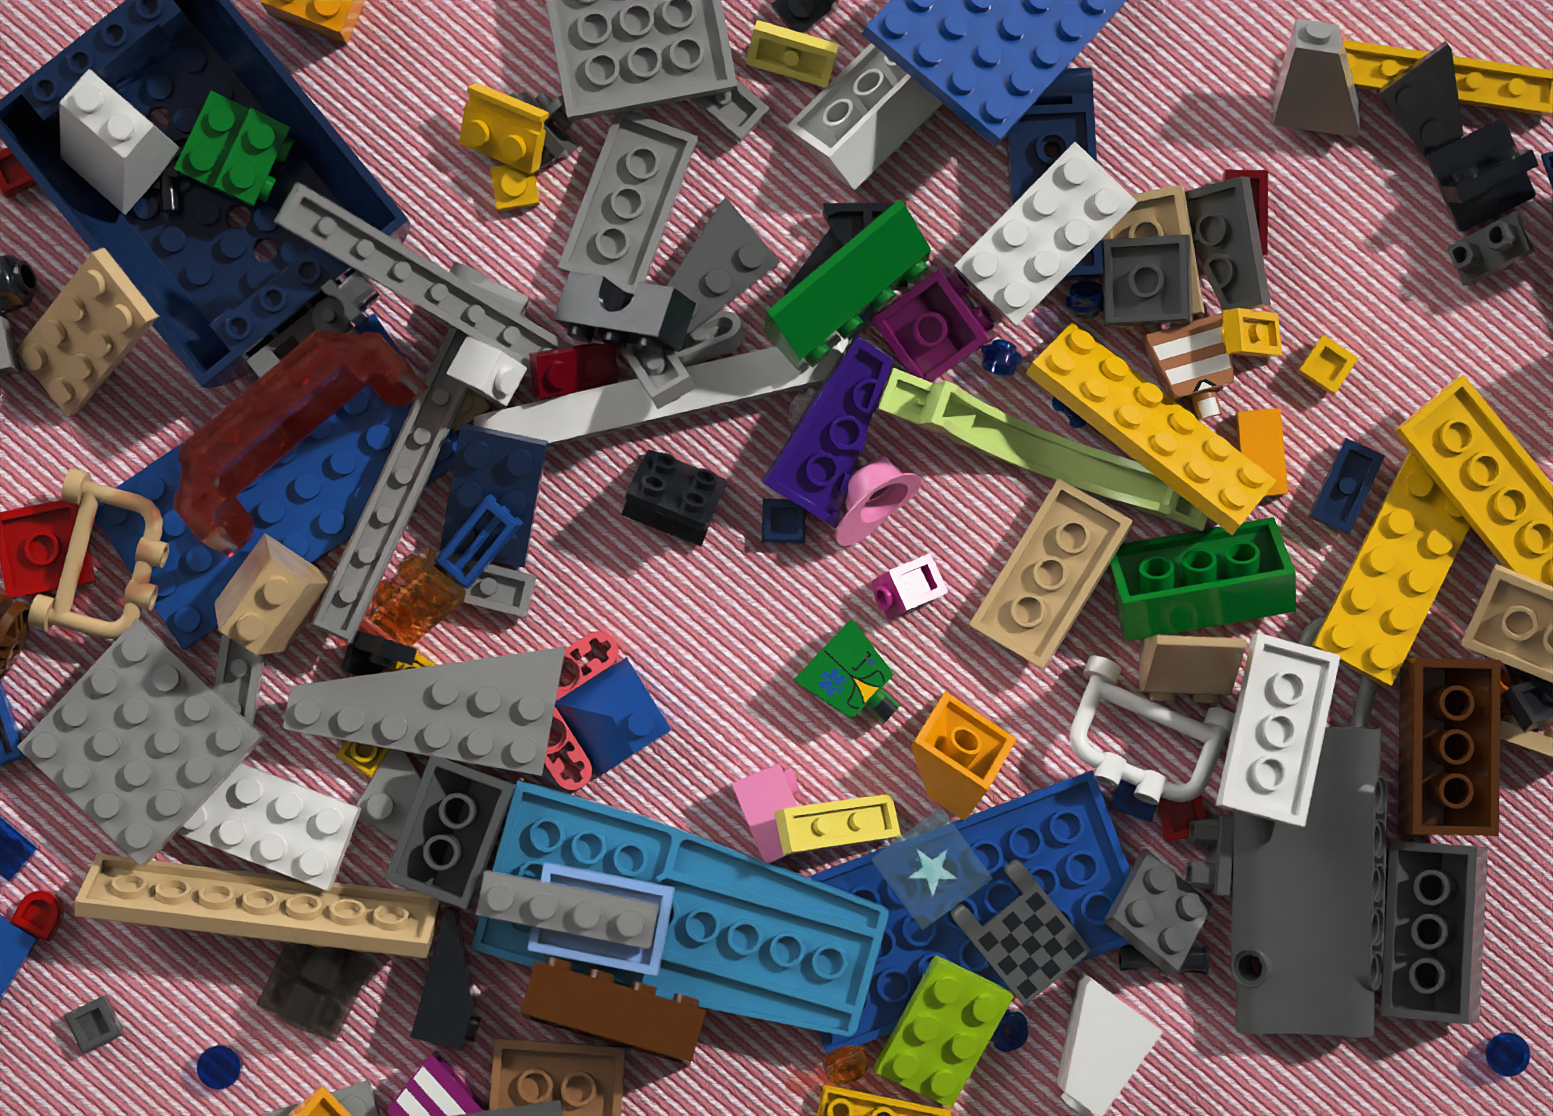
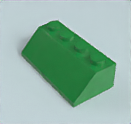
(848, 287)
(1202, 579)

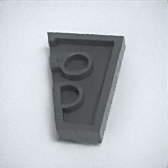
(1229, 242)

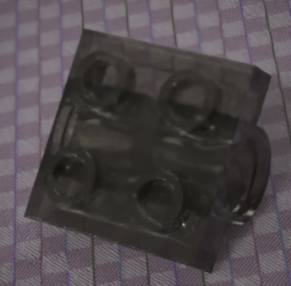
(315, 987)

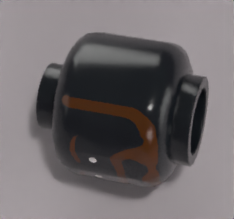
(16, 284)

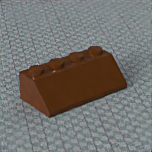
(1449, 747)
(613, 1012)

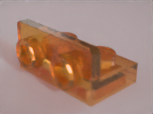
(415, 599)

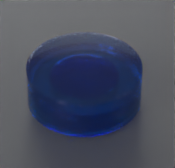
(219, 1066)

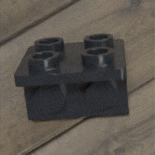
(1482, 175)
(673, 496)

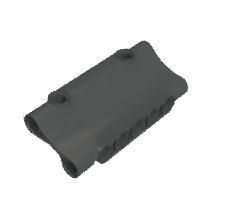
(1315, 900)

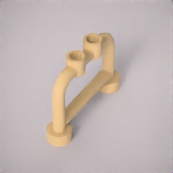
(149, 552)

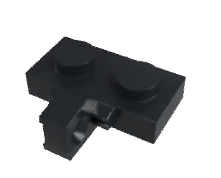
(1529, 699)

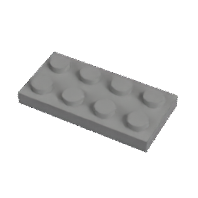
(628, 200)

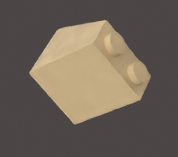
(270, 598)

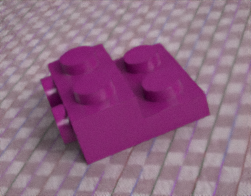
(935, 325)

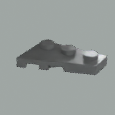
(722, 264)

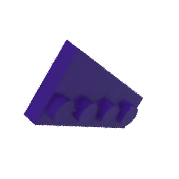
(826, 442)

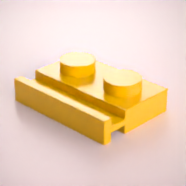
(503, 128)

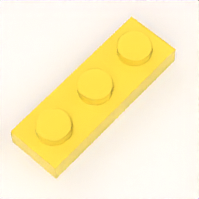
(837, 824)

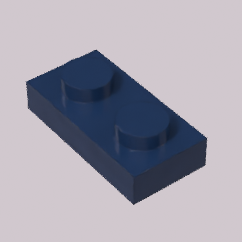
(1346, 486)

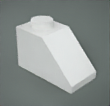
(487, 371)

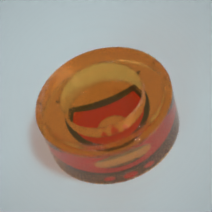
(845, 1065)

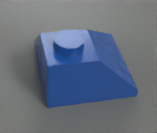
(613, 716)

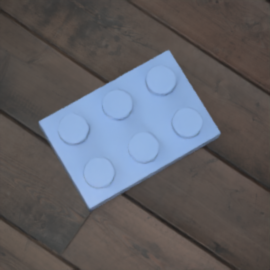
(602, 951)

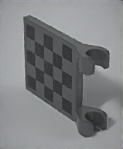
(1027, 940)

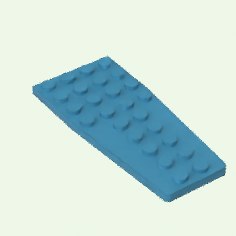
(737, 928)

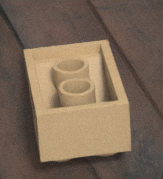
(1189, 666)

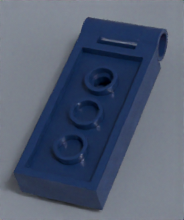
(1055, 120)

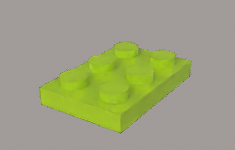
(943, 1031)

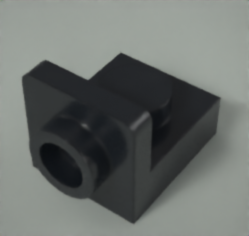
(803, 14)
(370, 653)

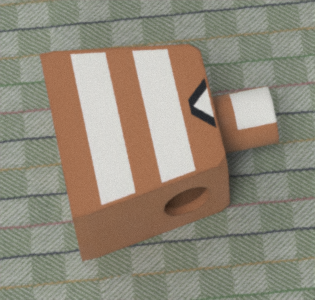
(1192, 363)

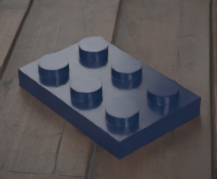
(501, 466)

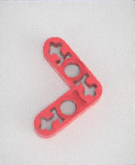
(597, 668)

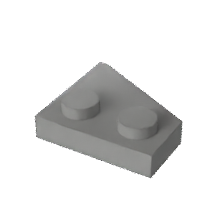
(390, 794)

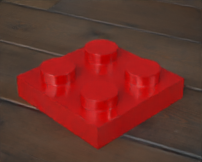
(36, 547)

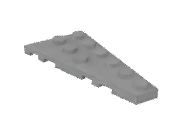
(462, 711)

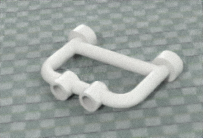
(1112, 768)

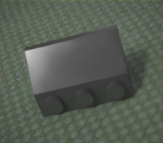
(450, 832)

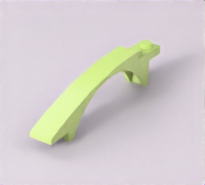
(978, 426)

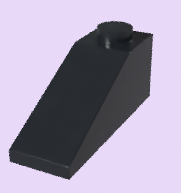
(448, 995)

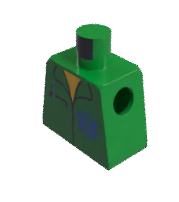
(850, 675)

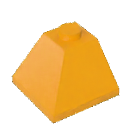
(959, 754)

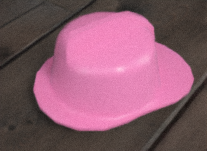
(872, 497)

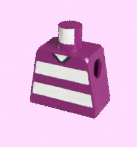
(435, 1092)

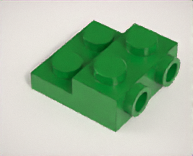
(234, 150)

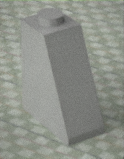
(1316, 82)

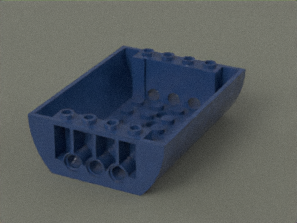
(171, 60)

